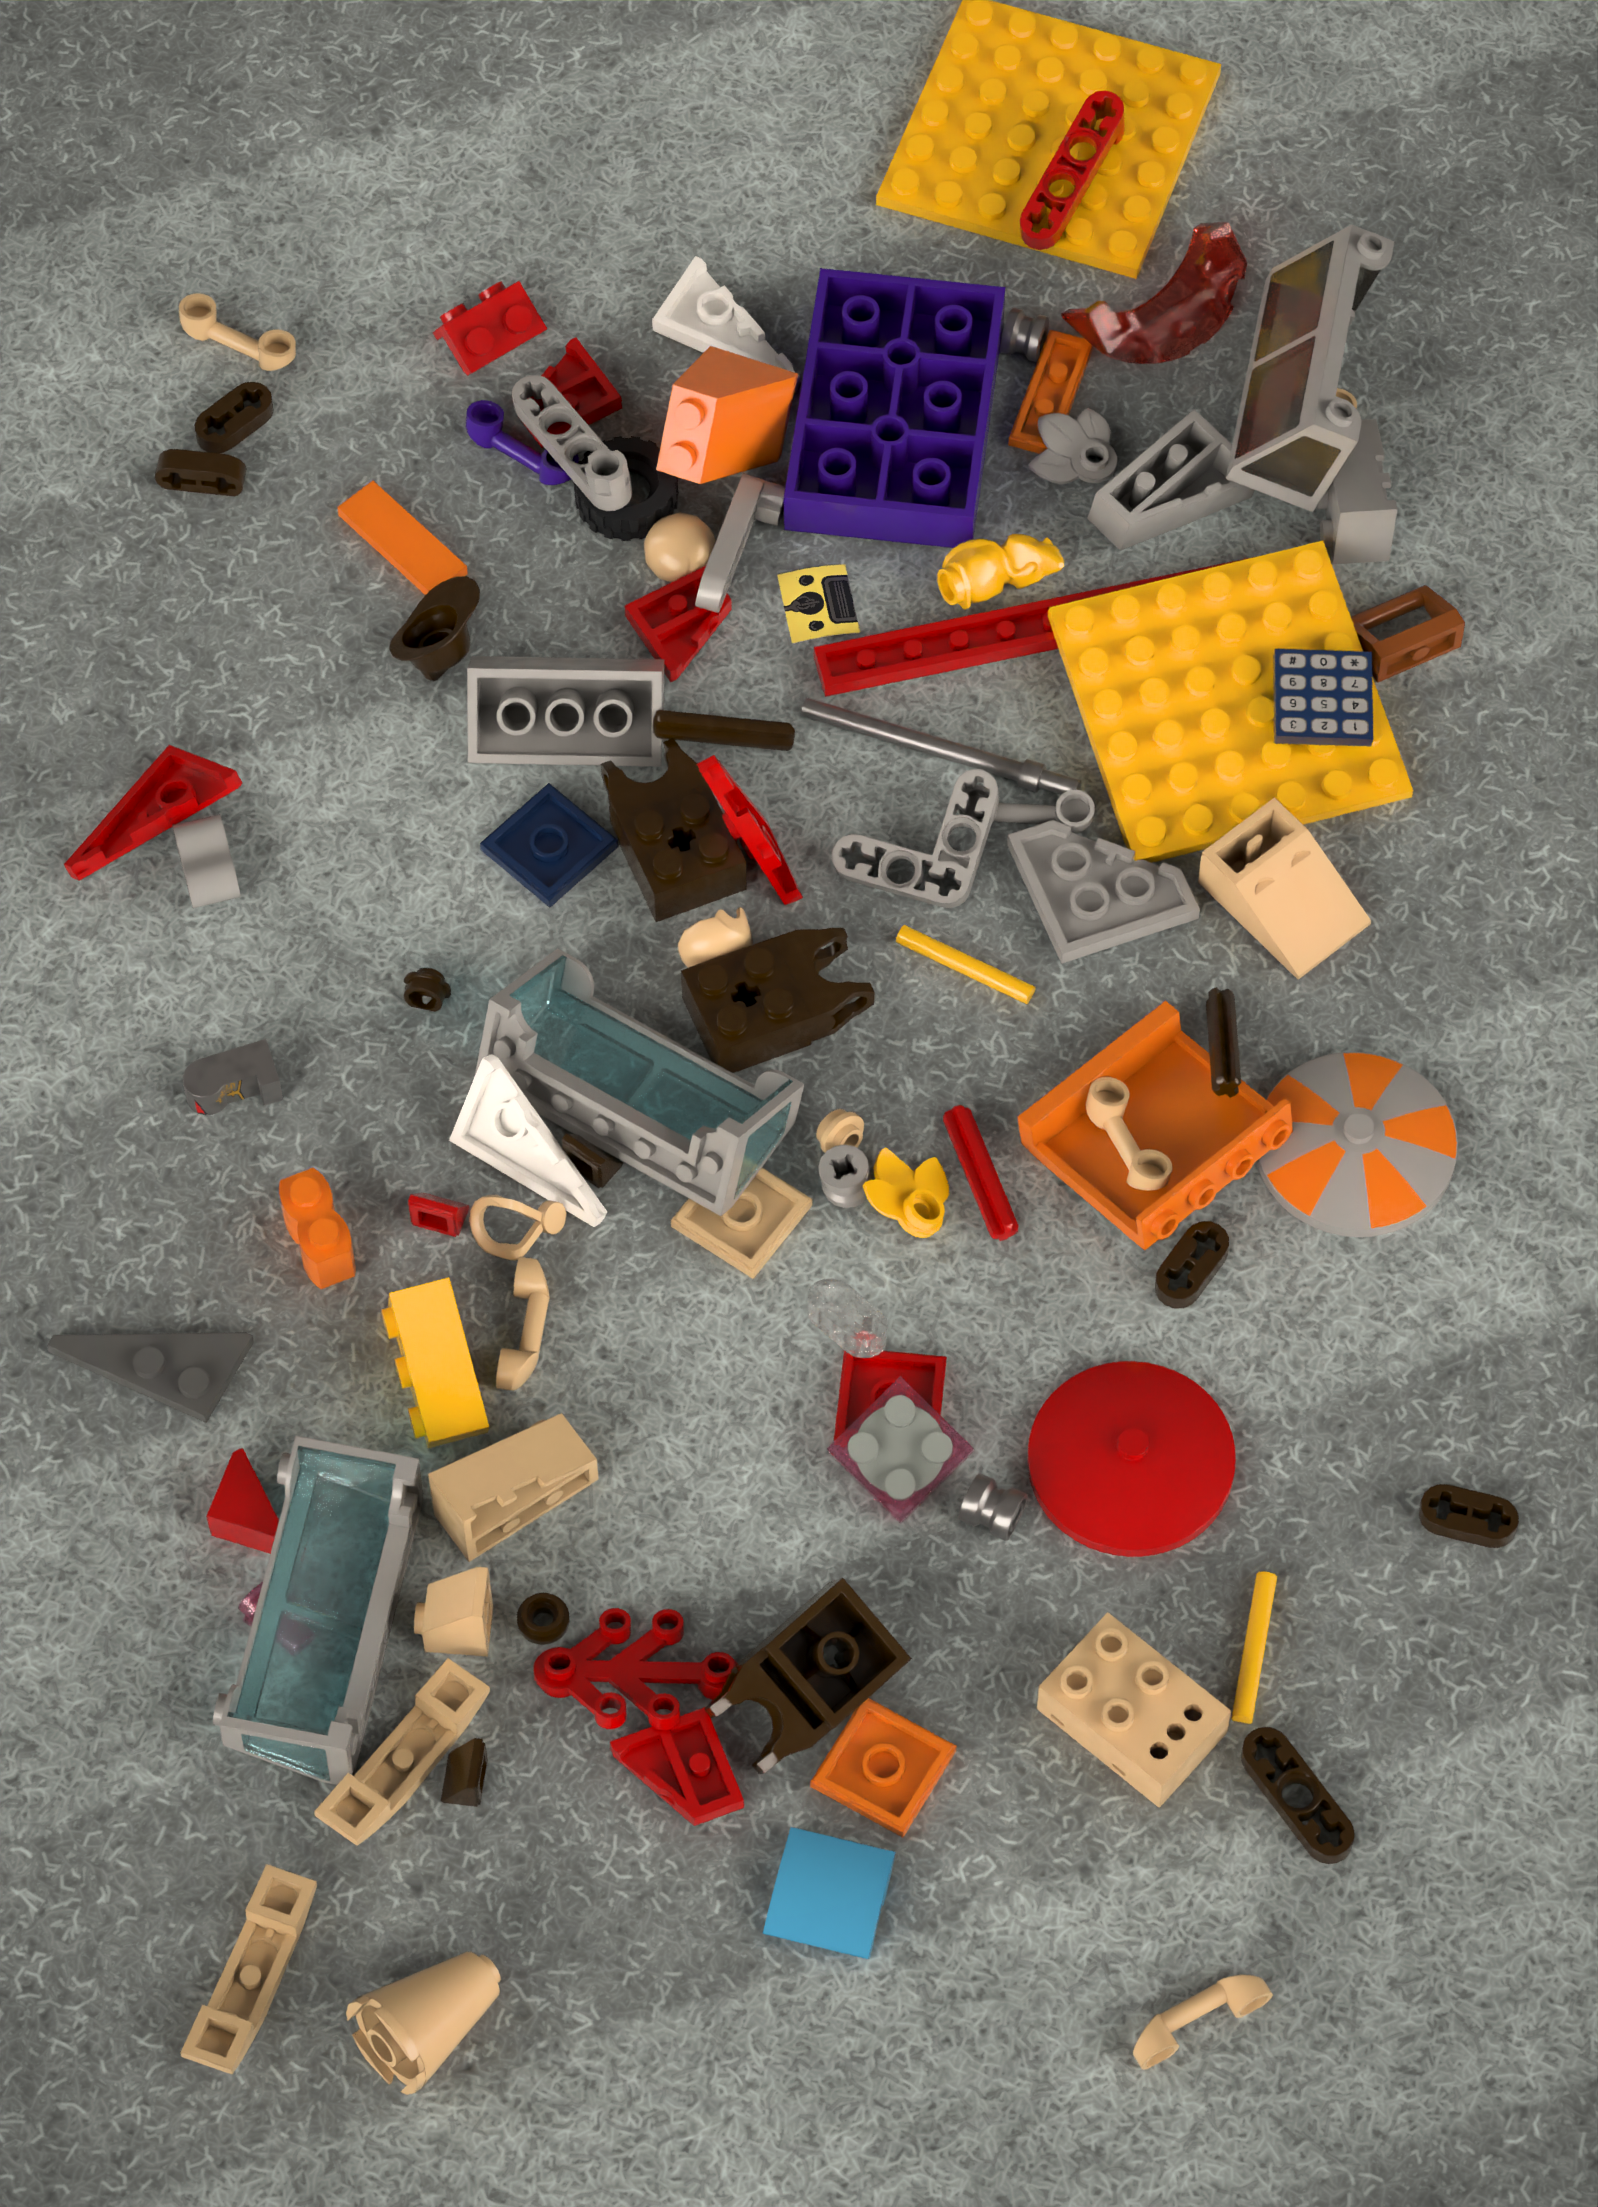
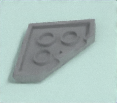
(1096, 891)

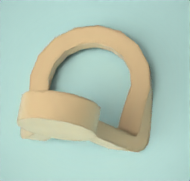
(548, 1219)

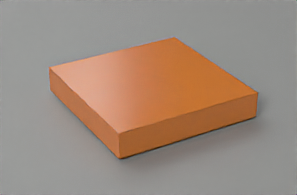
(883, 1766)

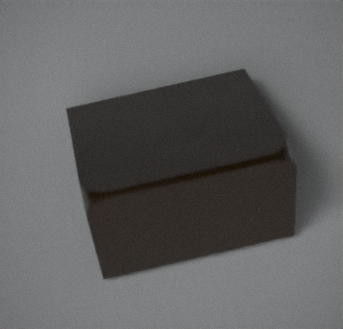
(591, 1162)
(465, 1774)

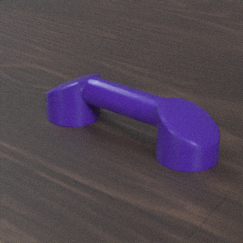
(485, 427)

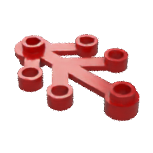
(628, 1670)

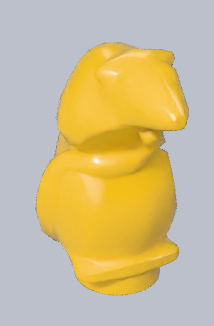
(981, 567)

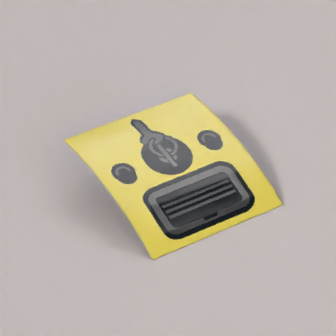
(818, 602)

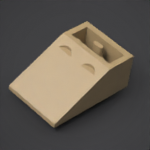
(1282, 888)

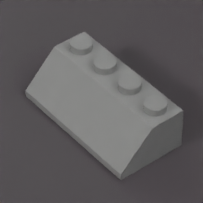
(564, 710)

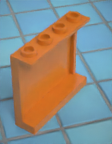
(1167, 1111)

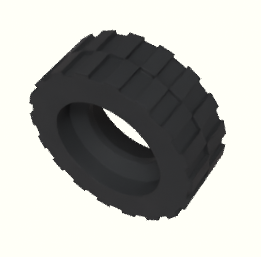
(636, 519)

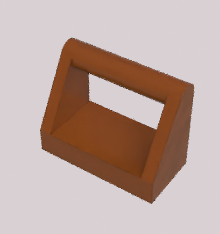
(1412, 645)

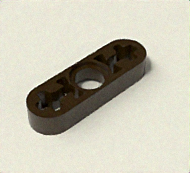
(1333, 1816)

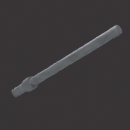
(1029, 774)

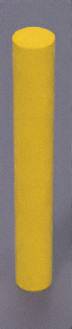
(965, 964)
(1254, 1647)

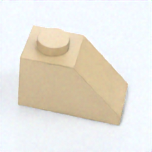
(457, 1614)

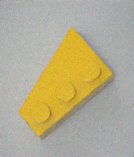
(435, 1363)

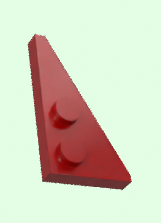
(162, 797)
(751, 829)

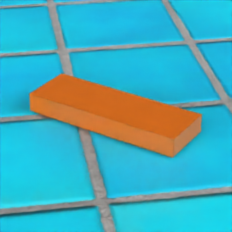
(1050, 387)
(400, 538)

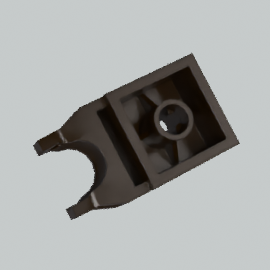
(674, 836)
(771, 997)
(797, 1684)

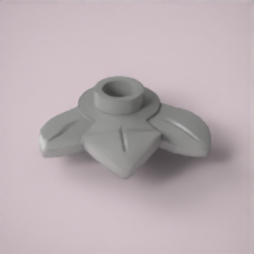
(1068, 446)

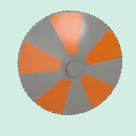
(1364, 1147)

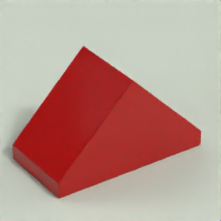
(242, 1508)

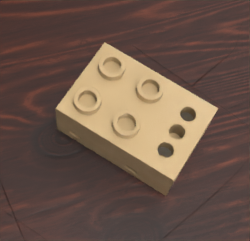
(1133, 1709)

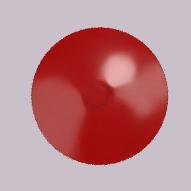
(1131, 1458)

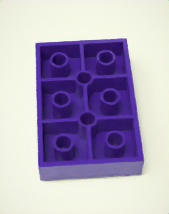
(894, 408)

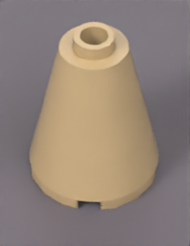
(423, 2017)

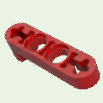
(1080, 173)

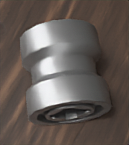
(992, 1506)

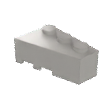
(1168, 485)
(1356, 504)

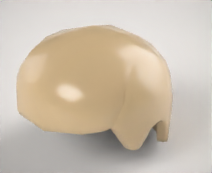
(678, 546)
(714, 937)

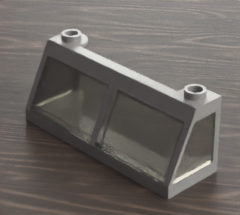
(1289, 420)

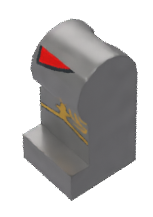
(231, 1077)

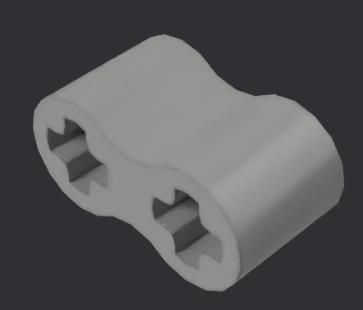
(206, 861)

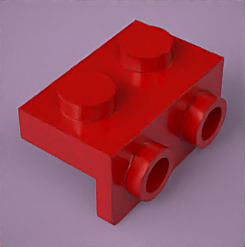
(490, 328)

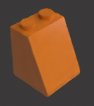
(725, 417)

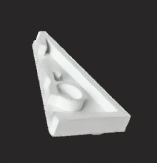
(706, 316)
(511, 1136)

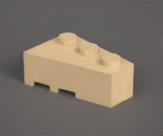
(510, 1484)

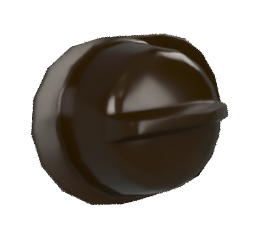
(437, 628)

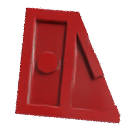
(582, 386)
(673, 624)
(683, 1767)

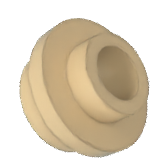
(840, 1129)

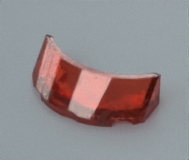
(1180, 314)

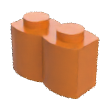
(317, 1228)

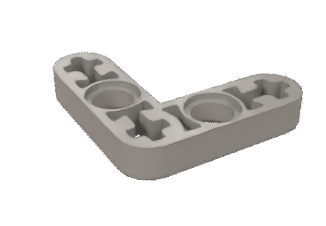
(944, 858)

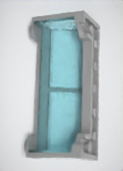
(634, 1086)
(324, 1609)

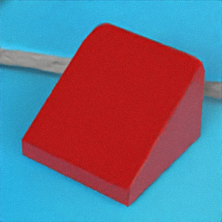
(437, 1213)

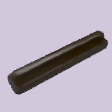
(723, 730)
(1223, 1042)

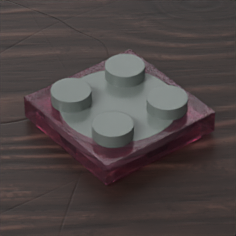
(900, 1450)

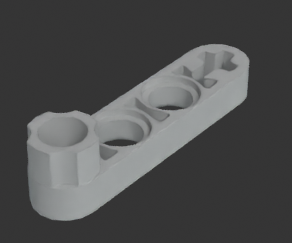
(605, 492)
(752, 501)

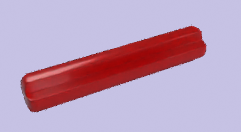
(980, 1173)

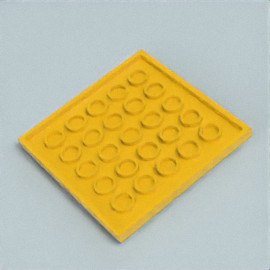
(1002, 108)
(1184, 701)

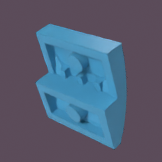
(829, 1892)

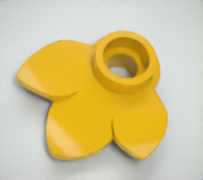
(909, 1195)

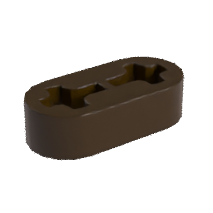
(231, 415)
(200, 472)
(1183, 1258)
(1471, 1505)

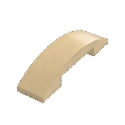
(406, 1756)
(252, 1972)

